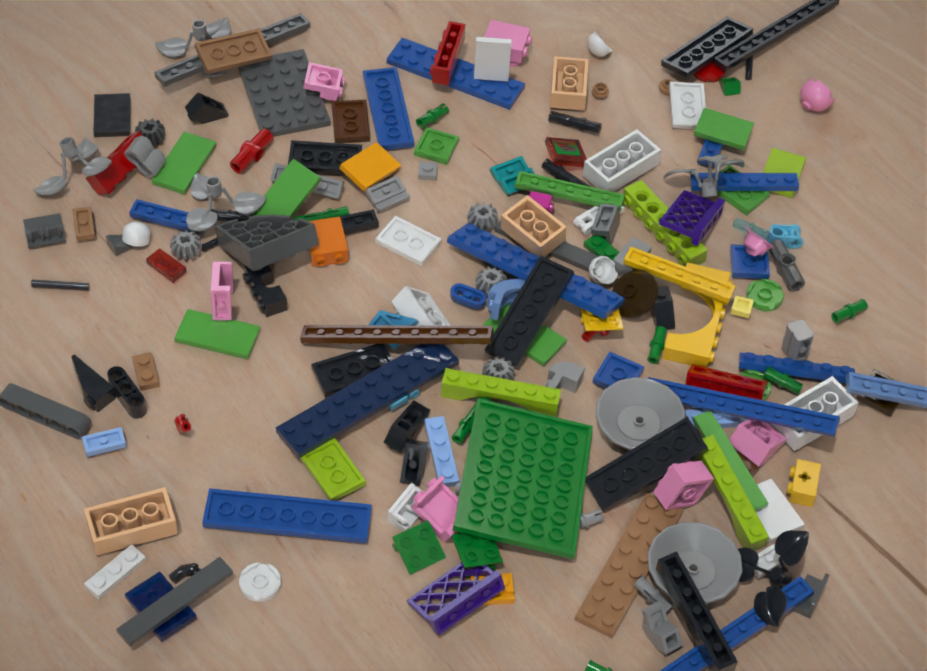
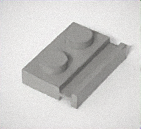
(387, 194)

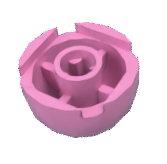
(815, 96)

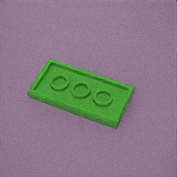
(184, 162)
(289, 191)
(221, 336)
(545, 346)

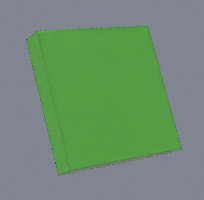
(436, 146)

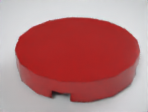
(710, 73)

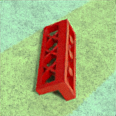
(725, 382)

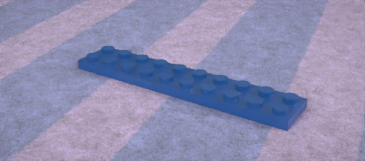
(520, 263)

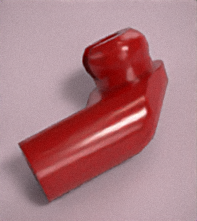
(587, 335)
(182, 424)

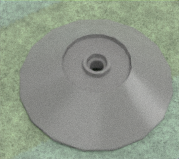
(634, 402)
(704, 550)

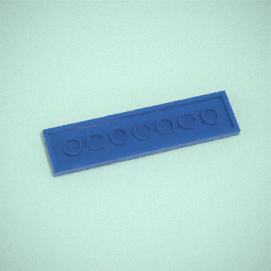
(419, 58)
(287, 515)

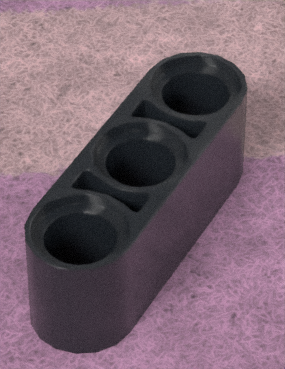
(127, 392)

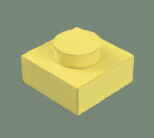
(742, 307)

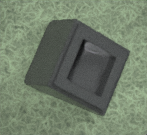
(116, 244)

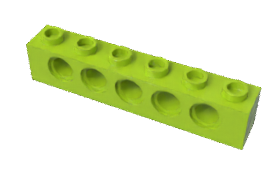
(650, 210)

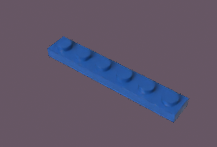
(750, 181)
(794, 367)

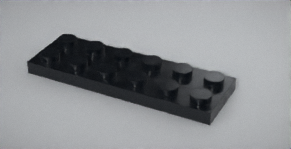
(706, 46)
(529, 311)
(645, 464)

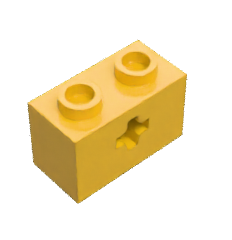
(804, 482)

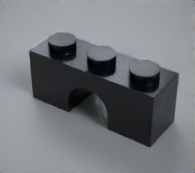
(269, 299)

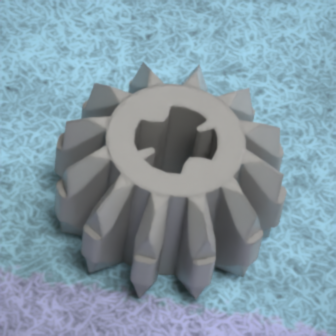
(483, 216)
(185, 245)
(488, 278)
(499, 368)

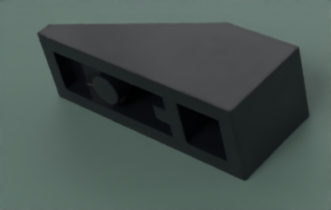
(94, 388)
(406, 426)

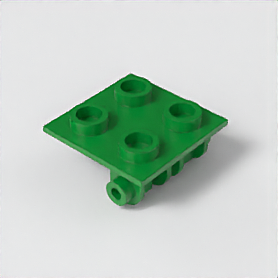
(418, 547)
(477, 551)

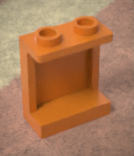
(332, 243)

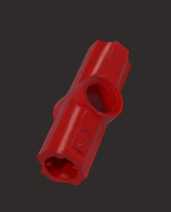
(251, 151)

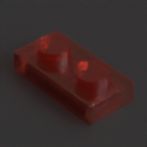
(166, 265)

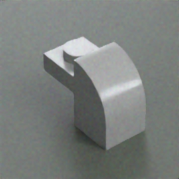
(565, 375)
(659, 630)

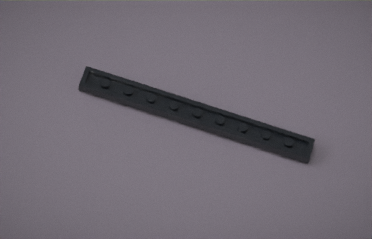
(773, 33)

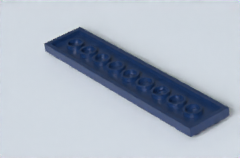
(365, 397)

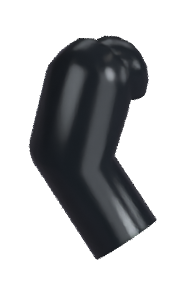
(182, 570)

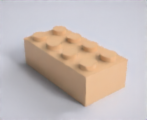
(130, 521)

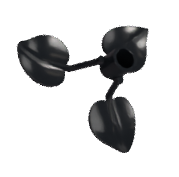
(773, 602)

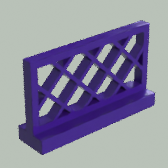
(705, 221)
(464, 602)

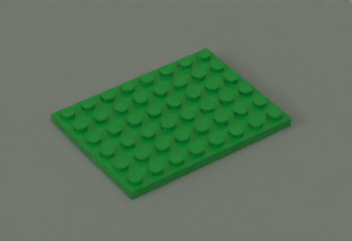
(524, 479)

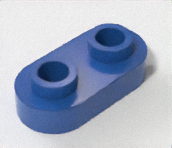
(469, 296)

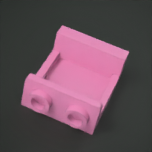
(221, 290)
(437, 506)

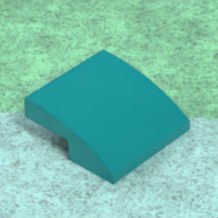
(507, 172)

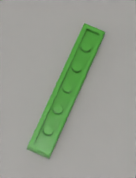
(568, 190)
(708, 426)

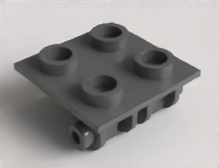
(44, 230)

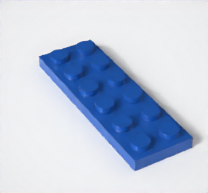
(388, 108)

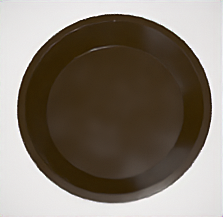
(639, 291)

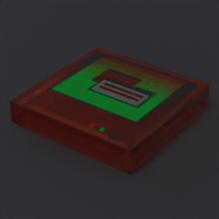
(565, 151)

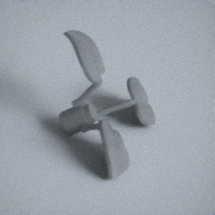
(176, 46)
(74, 153)
(709, 184)
(210, 187)

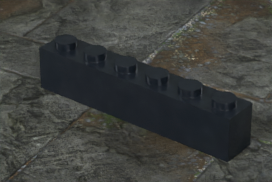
(695, 613)

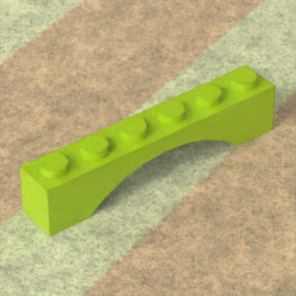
(465, 385)
(744, 517)

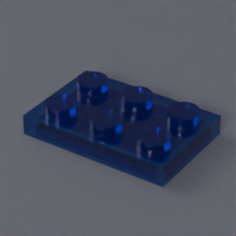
(149, 592)

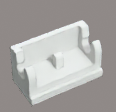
(400, 513)

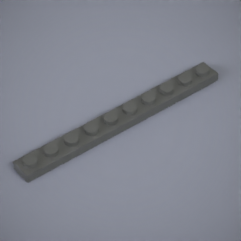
(194, 65)

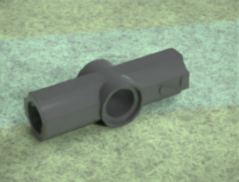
(786, 265)

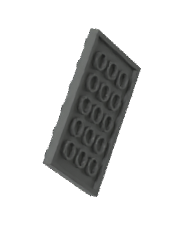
(279, 95)

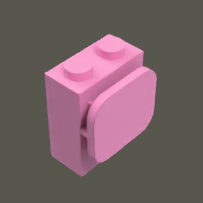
(519, 35)

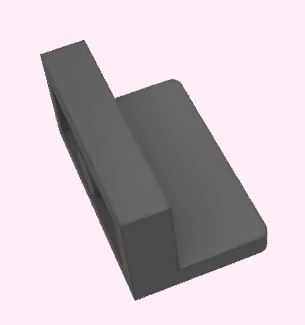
(606, 222)
(808, 606)

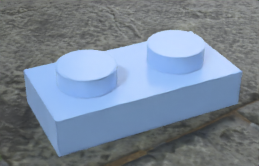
(104, 442)

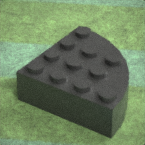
(265, 239)

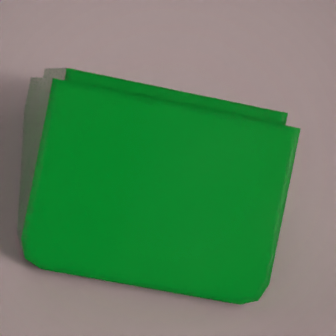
(730, 86)

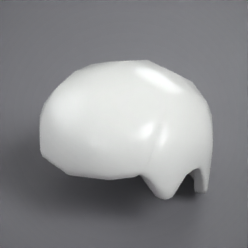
(597, 45)
(136, 234)
(602, 270)

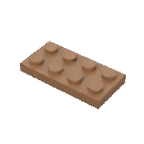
(233, 51)

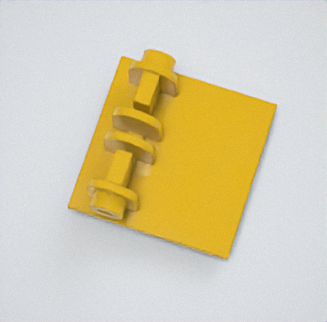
(595, 323)

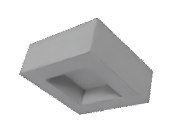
(427, 170)

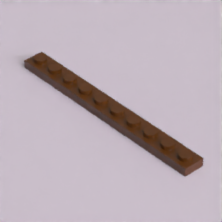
(396, 334)

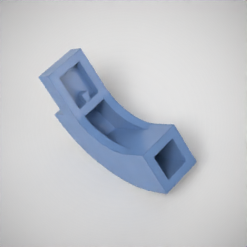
(502, 295)

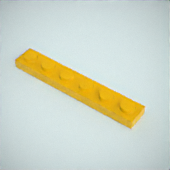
(679, 274)

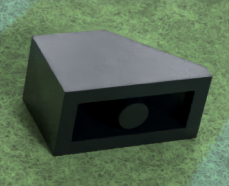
(205, 109)
(663, 309)
(414, 462)

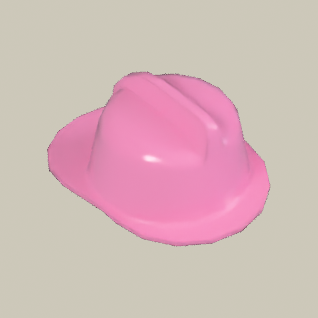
(755, 244)

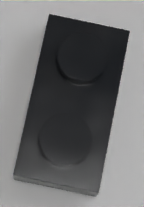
(359, 221)

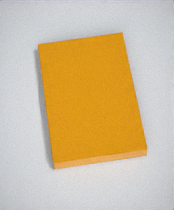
(370, 166)

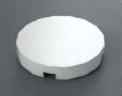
(260, 582)

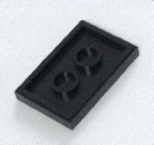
(111, 115)

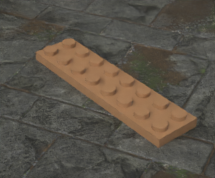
(614, 589)

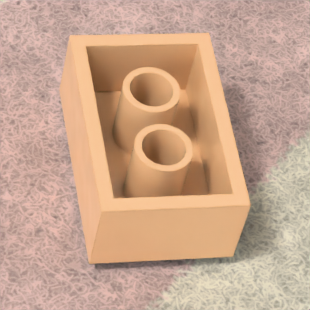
(569, 83)
(533, 227)

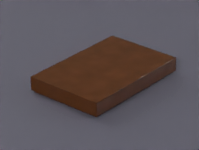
(350, 121)

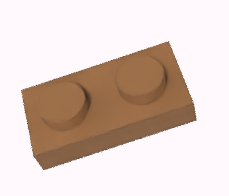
(83, 223)
(145, 371)

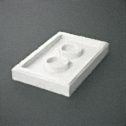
(492, 59)
(686, 104)
(408, 240)
(779, 513)

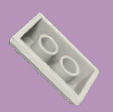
(420, 306)

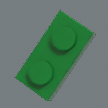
(600, 247)

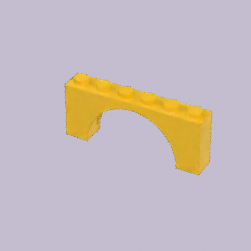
(697, 346)

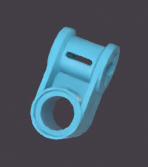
(786, 234)

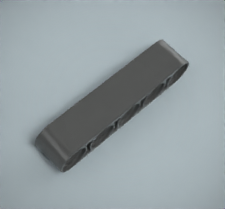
(44, 411)

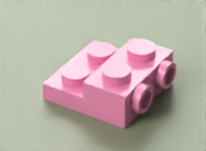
(324, 80)

